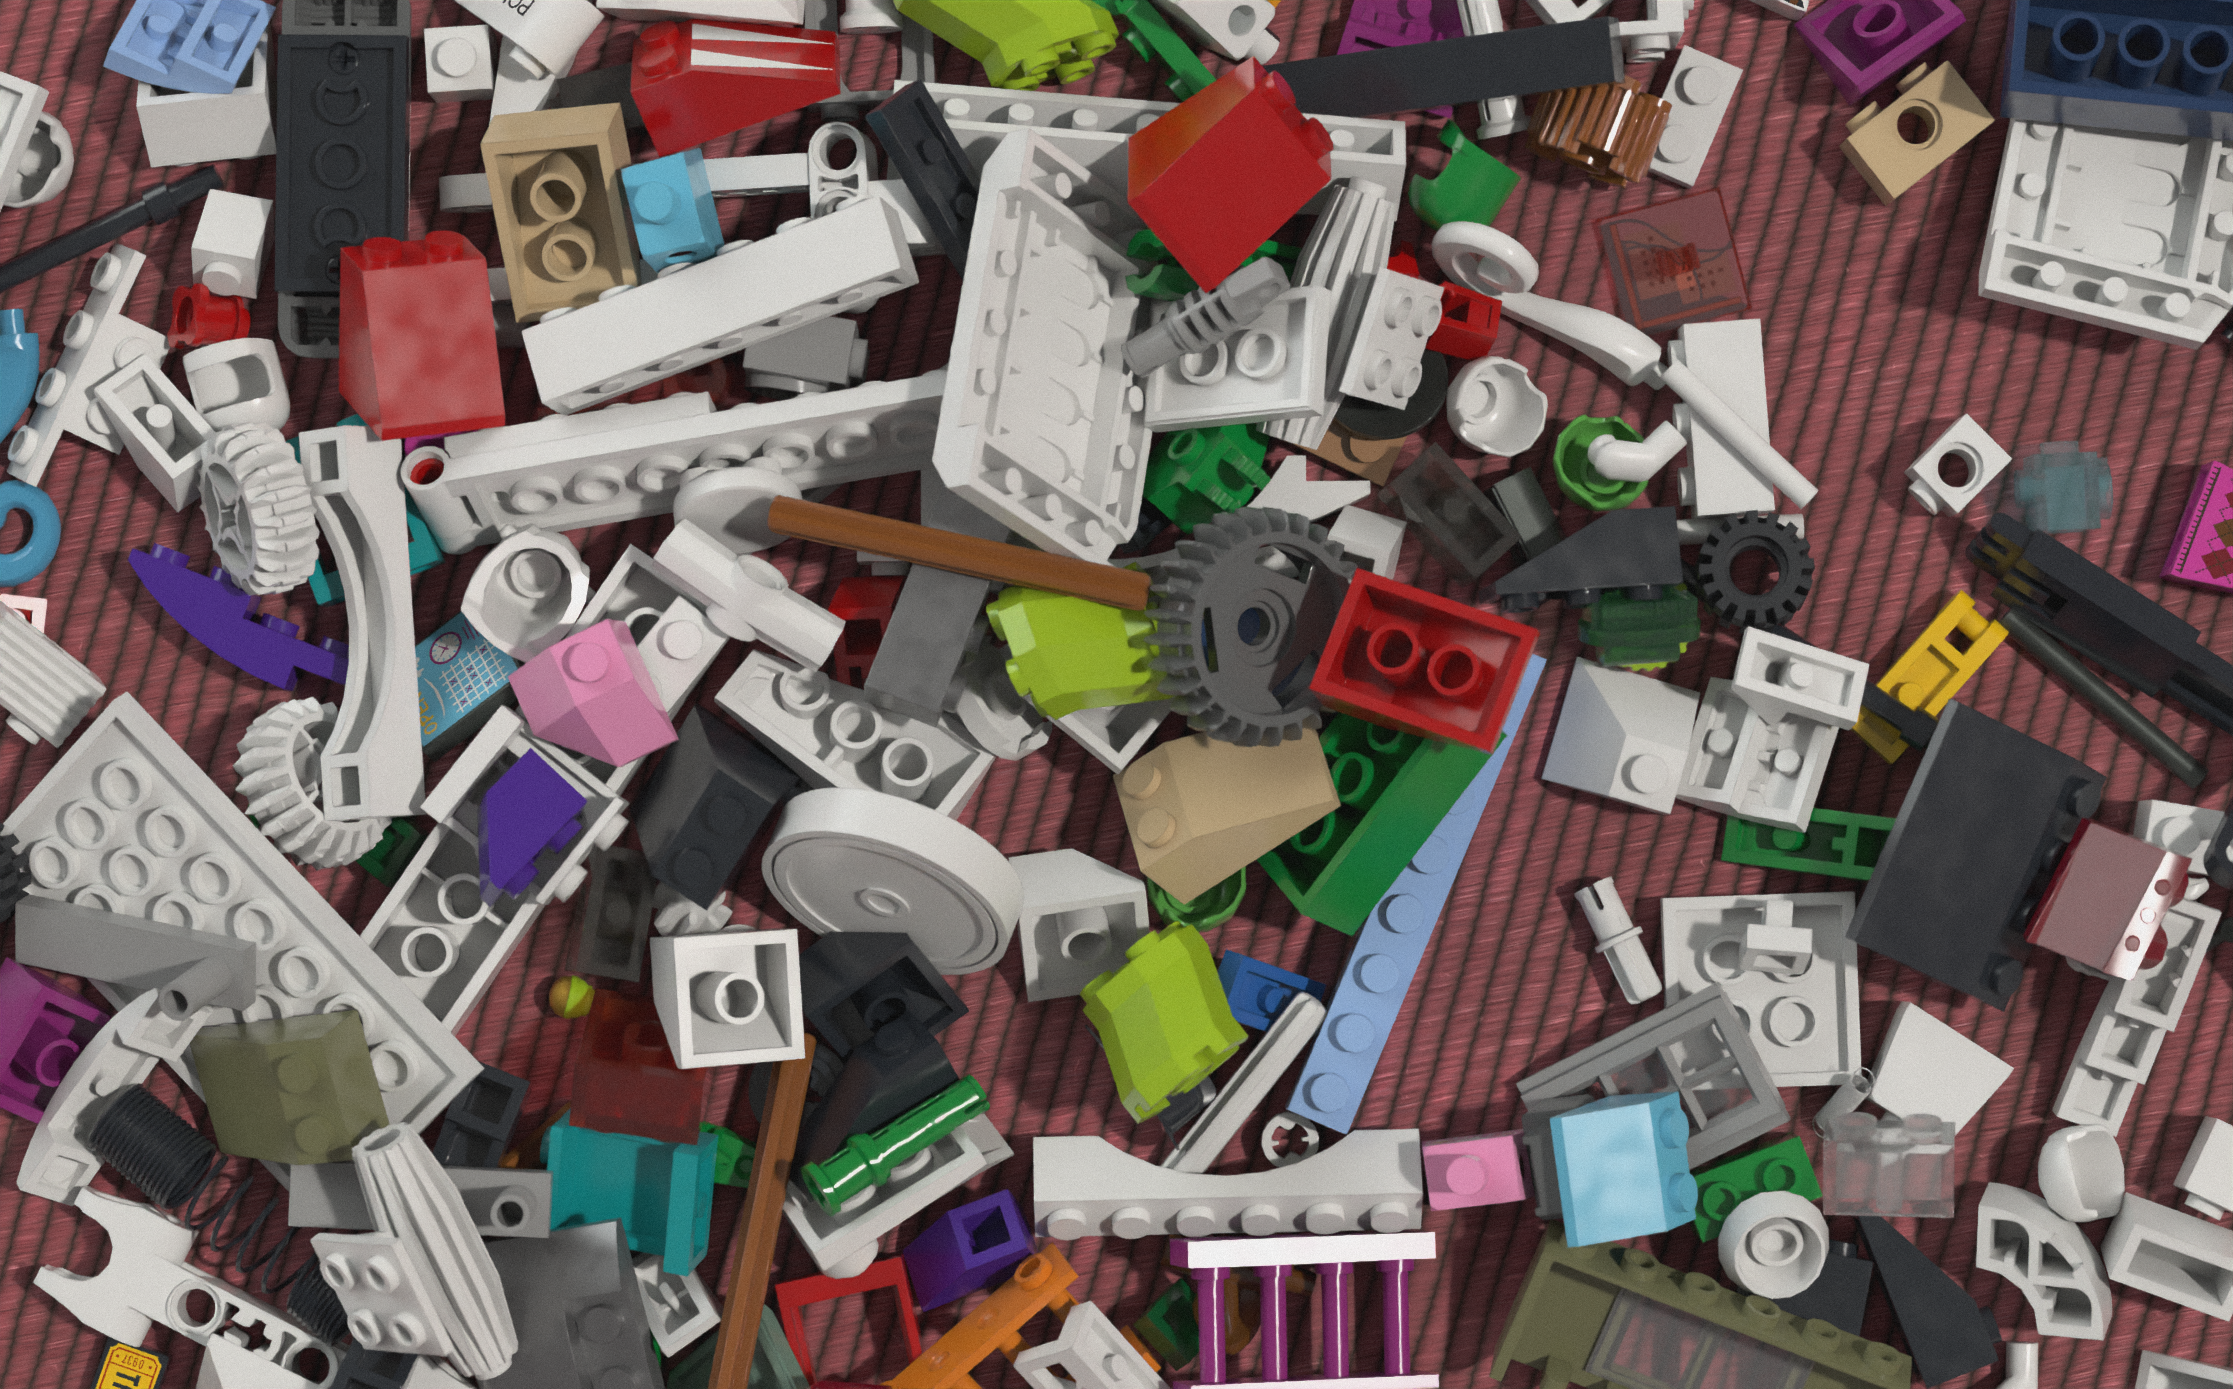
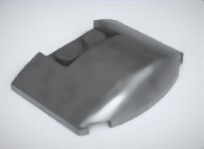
(574, 1311)

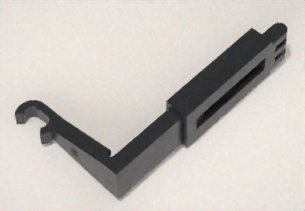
(2114, 630)

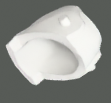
(527, 591)

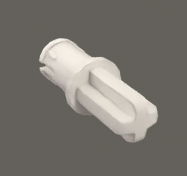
(1619, 941)

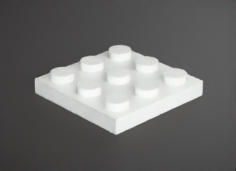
(1798, 1022)

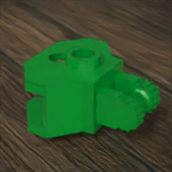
(1205, 472)

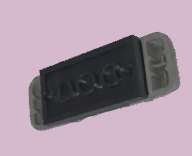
(337, 153)

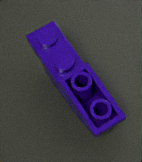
(223, 621)

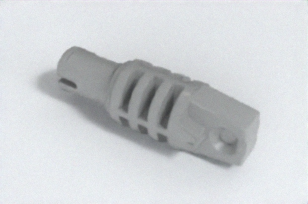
(1207, 317)

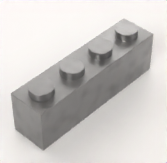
(935, 624)

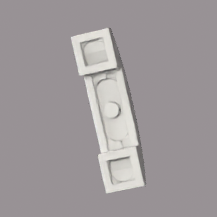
(114, 1060)

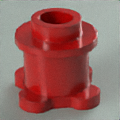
(206, 318)

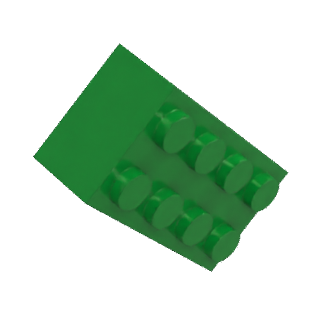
(1391, 801)

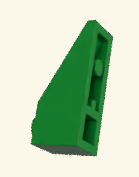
(1833, 845)

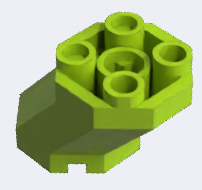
(1021, 38)
(1076, 650)
(1162, 1019)

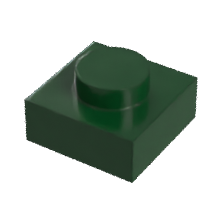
(395, 851)
(1171, 1325)

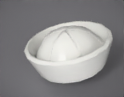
(1774, 1244)

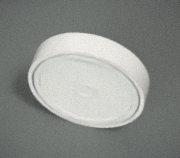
(897, 868)

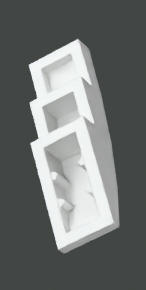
(2133, 1022)

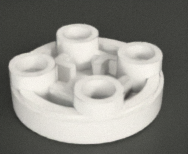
(734, 502)

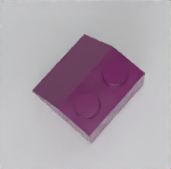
(40, 1036)

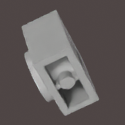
(808, 359)

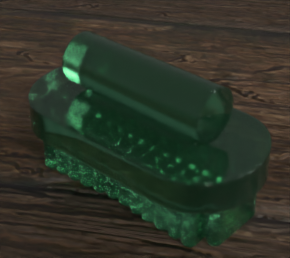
(1639, 630)

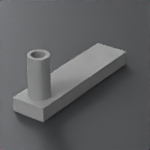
(138, 953)
(496, 1198)

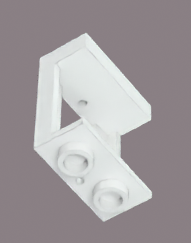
(509, 731)

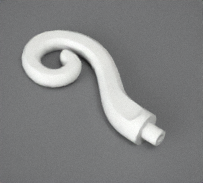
(1512, 271)

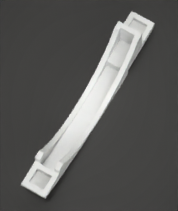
(1285, 491)

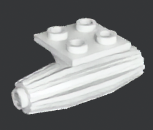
(1375, 313)
(424, 1271)

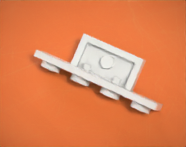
(96, 348)

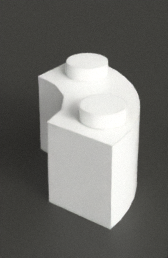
(2046, 1260)

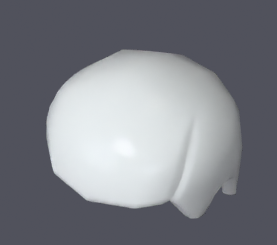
(44, 166)
(1496, 407)
(2082, 1173)

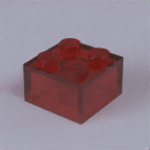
(630, 1078)

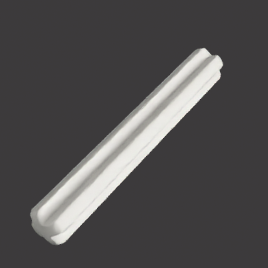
(1248, 1085)

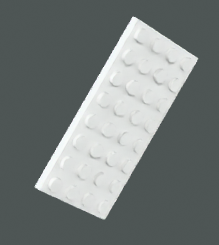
(152, 837)

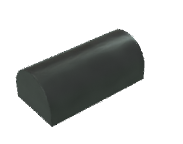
(1529, 512)

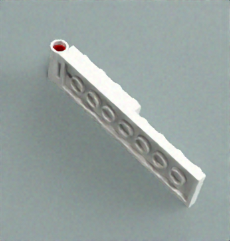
(631, 456)

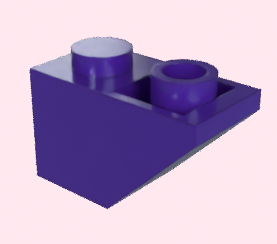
(519, 821)
(969, 1249)

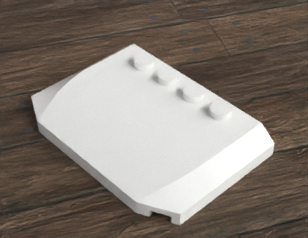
(2113, 229)
(1036, 392)

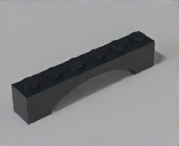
(472, 1135)

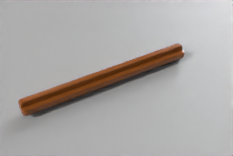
(959, 552)
(761, 1221)

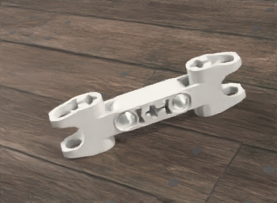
(152, 1283)

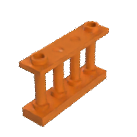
(994, 1324)

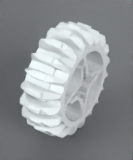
(258, 508)
(286, 790)

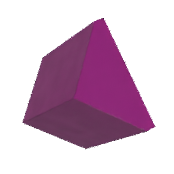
(1874, 39)

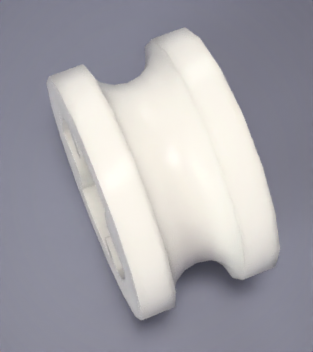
(1287, 1121)

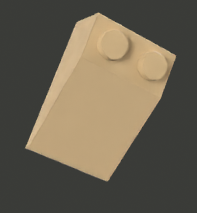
(561, 206)
(1216, 806)

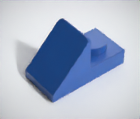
(1260, 990)

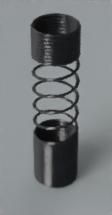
(167, 1159)

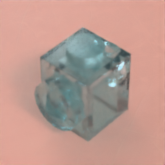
(2064, 489)

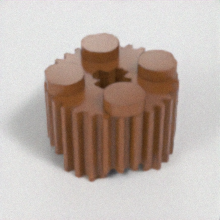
(1600, 130)

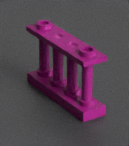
(1333, 1259)

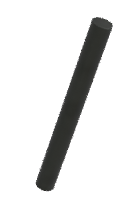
(2104, 699)

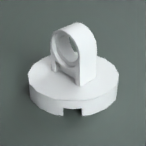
(994, 709)

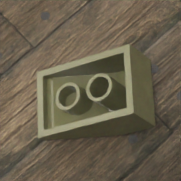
(290, 1087)

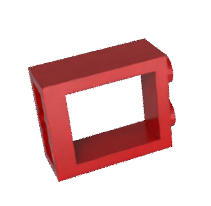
(818, 1287)

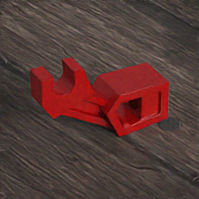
(1467, 318)

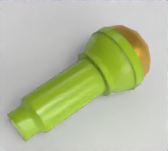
(571, 997)

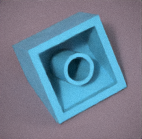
(1623, 1167)

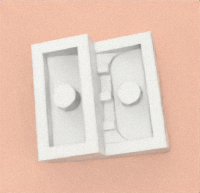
(1754, 767)

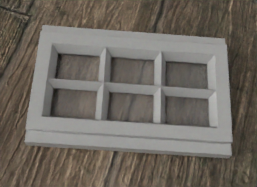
(1684, 1048)

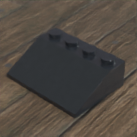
(1973, 855)

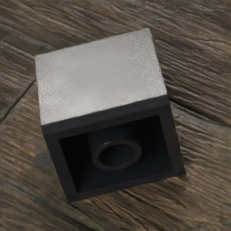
(709, 806)

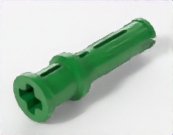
(872, 1157)

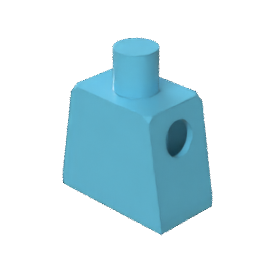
(673, 209)

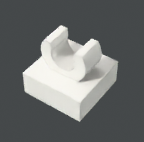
(1775, 943)

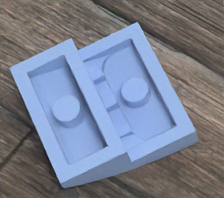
(189, 42)

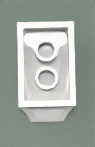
(848, 1240)

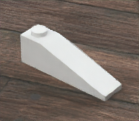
(846, 742)

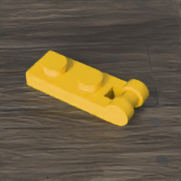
(1931, 670)

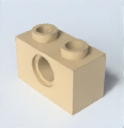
(1952, 121)

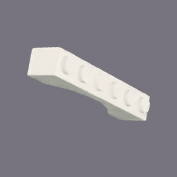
(376, 747)
(1100, 1191)

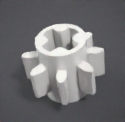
(683, 917)

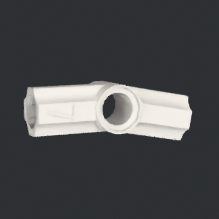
(747, 596)

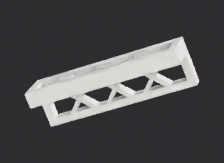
(1091, 1353)

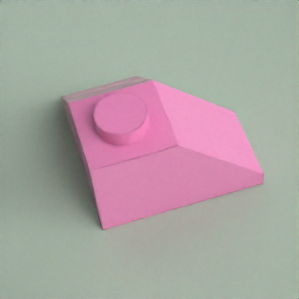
(594, 696)

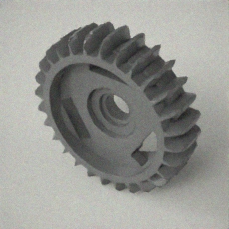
(1296, 618)

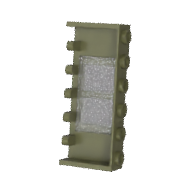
(1632, 1323)

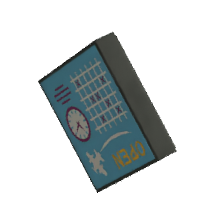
(459, 684)

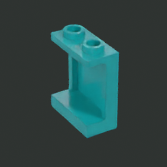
(651, 1184)

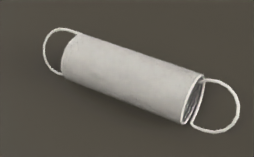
(1845, 1099)

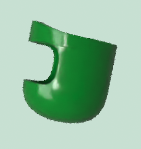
(1468, 188)

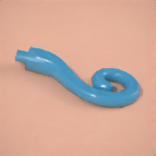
(17, 384)

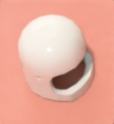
(238, 383)

